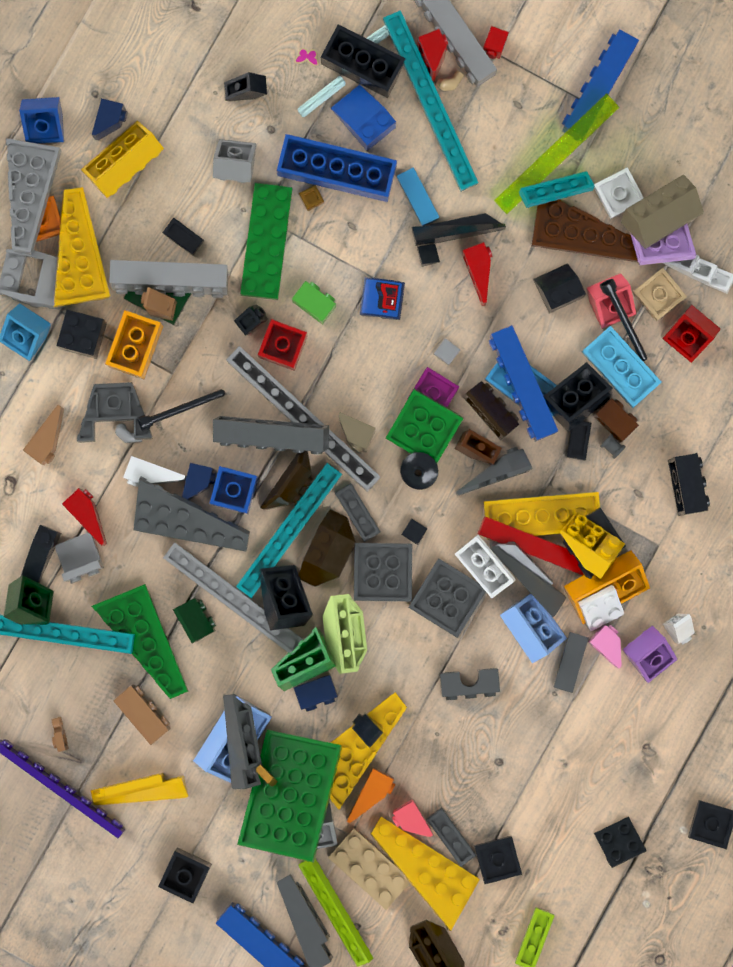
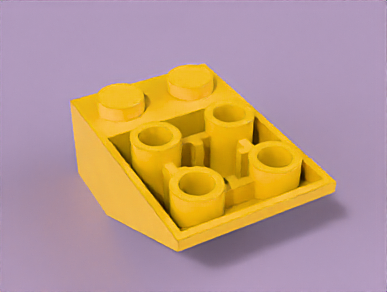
(591, 544)

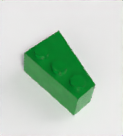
(304, 662)

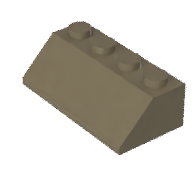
(663, 211)

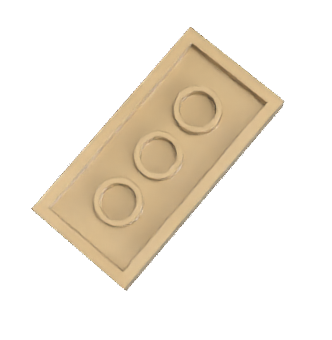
(369, 868)

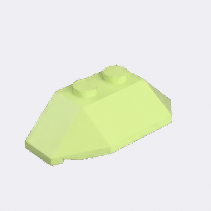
(345, 633)

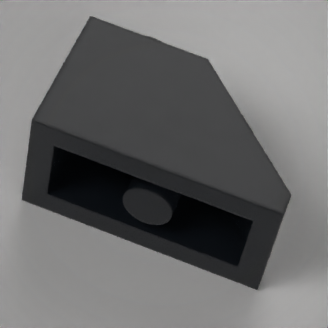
(245, 87)

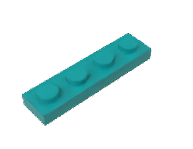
(556, 189)

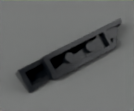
(456, 229)

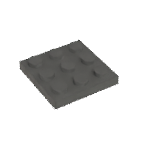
(383, 572)
(447, 598)

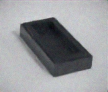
(183, 236)
(579, 441)

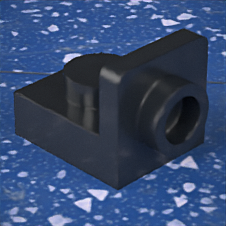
(250, 319)

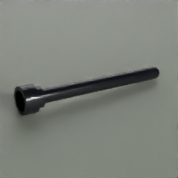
(609, 288)
(146, 422)

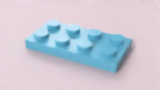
(621, 367)

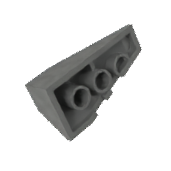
(508, 466)

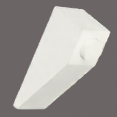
(152, 472)
(680, 628)

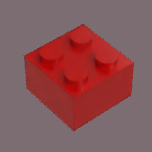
(282, 345)

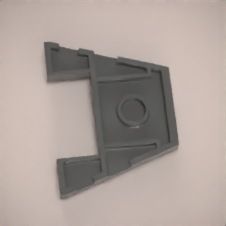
(112, 403)

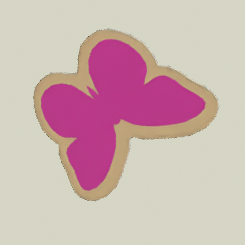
(309, 56)

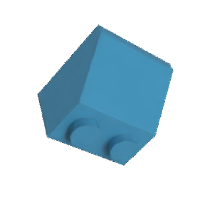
(24, 331)

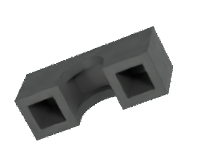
(486, 684)

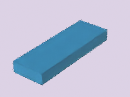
(417, 197)

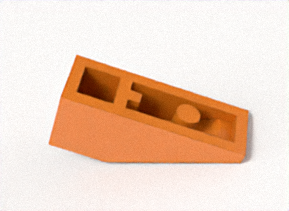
(373, 791)

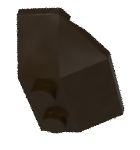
(290, 483)
(328, 550)
(433, 946)

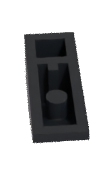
(40, 553)
(367, 729)

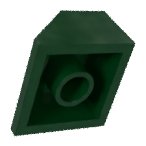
(28, 602)
(195, 620)

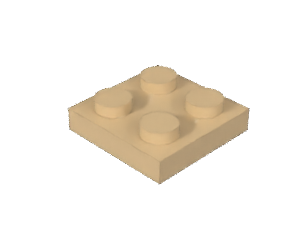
(659, 294)

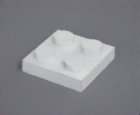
(618, 192)
(601, 608)

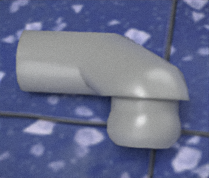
(122, 432)

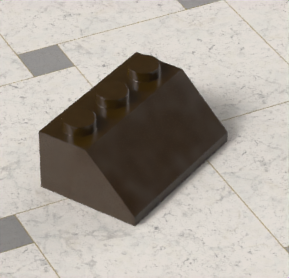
(491, 410)

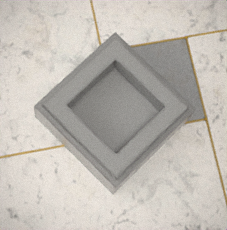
(446, 352)

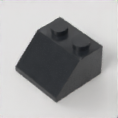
(559, 288)

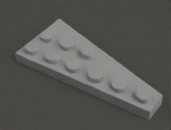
(30, 183)

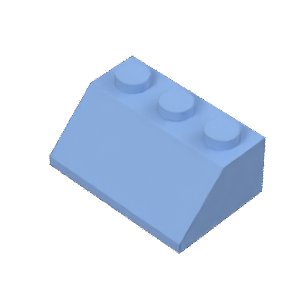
(533, 628)

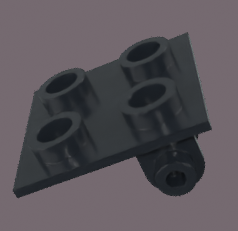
(620, 842)

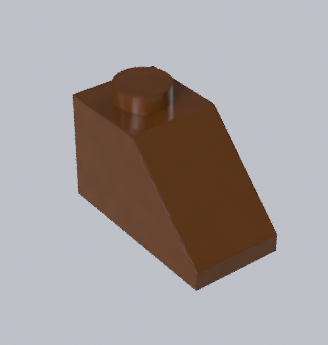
(478, 447)

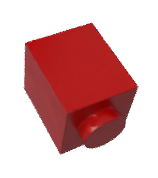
(495, 42)

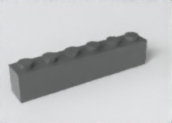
(271, 433)

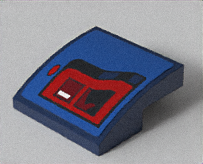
(382, 298)

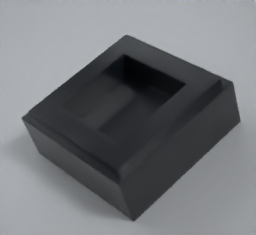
(414, 531)

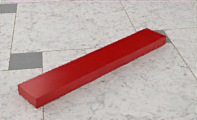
(529, 544)

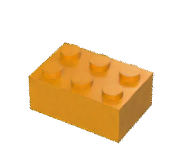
(134, 344)

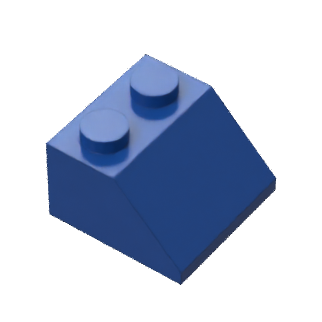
(42, 120)

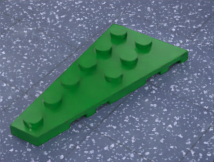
(136, 614)

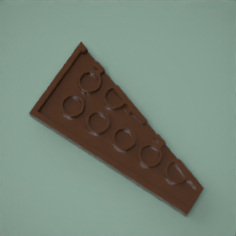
(575, 231)

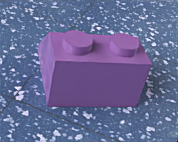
(650, 654)

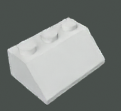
(485, 566)

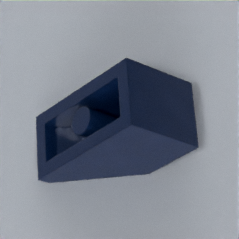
(109, 118)
(198, 480)

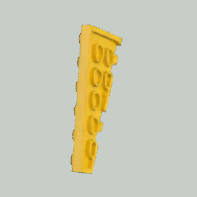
(79, 263)

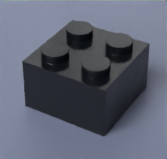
(81, 334)
(185, 875)

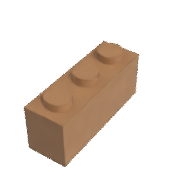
(142, 714)

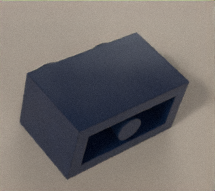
(316, 692)

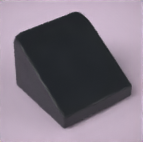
(428, 254)

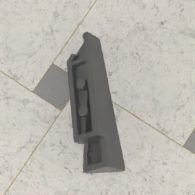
(530, 575)

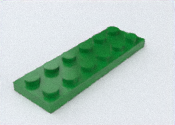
(266, 241)

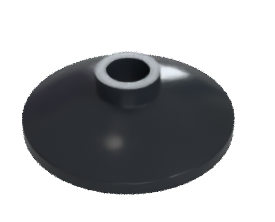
(423, 462)

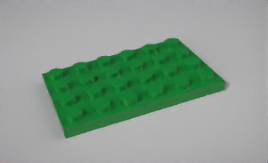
(292, 812)

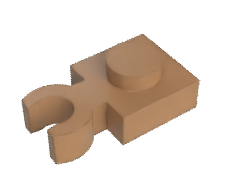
(59, 739)

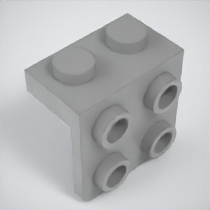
(79, 558)

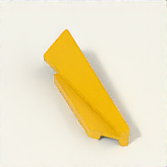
(140, 790)

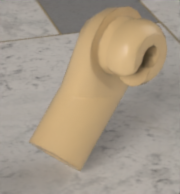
(450, 83)

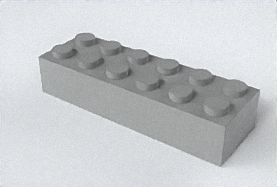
(169, 278)

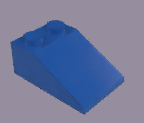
(364, 117)

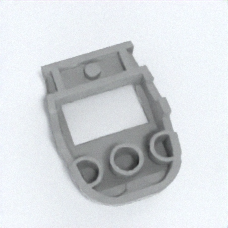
(13, 273)

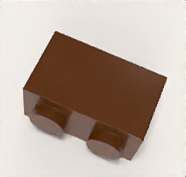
(616, 420)

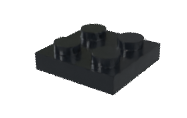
(711, 824)
(498, 859)

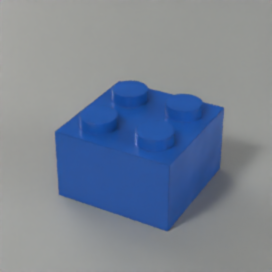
(233, 490)

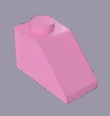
(608, 644)

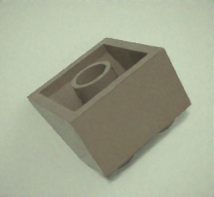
(356, 432)

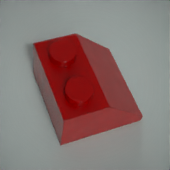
(433, 49)
(691, 333)

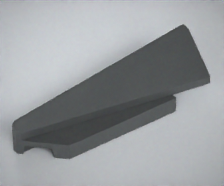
(242, 743)
(306, 923)

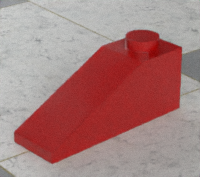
(478, 265)
(85, 512)

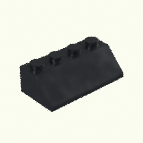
(362, 61)

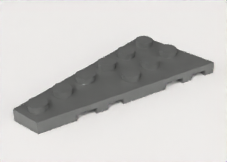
(179, 518)

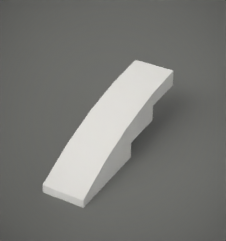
(704, 272)

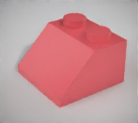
(603, 306)

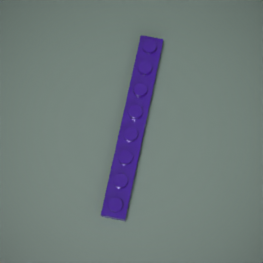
(66, 792)

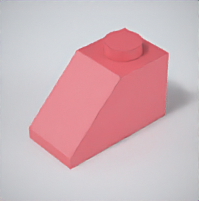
(411, 819)

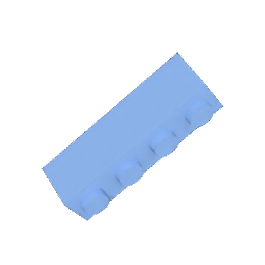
(214, 753)

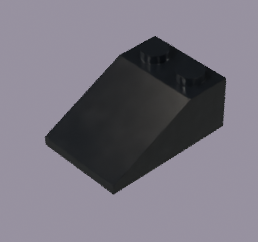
(284, 598)

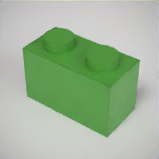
(314, 302)

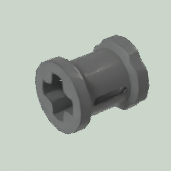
(613, 446)

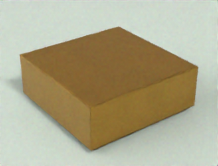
(311, 197)
(266, 775)

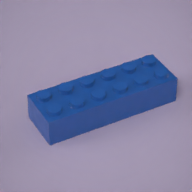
(336, 168)

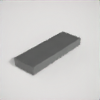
(357, 512)
(570, 662)
(451, 837)

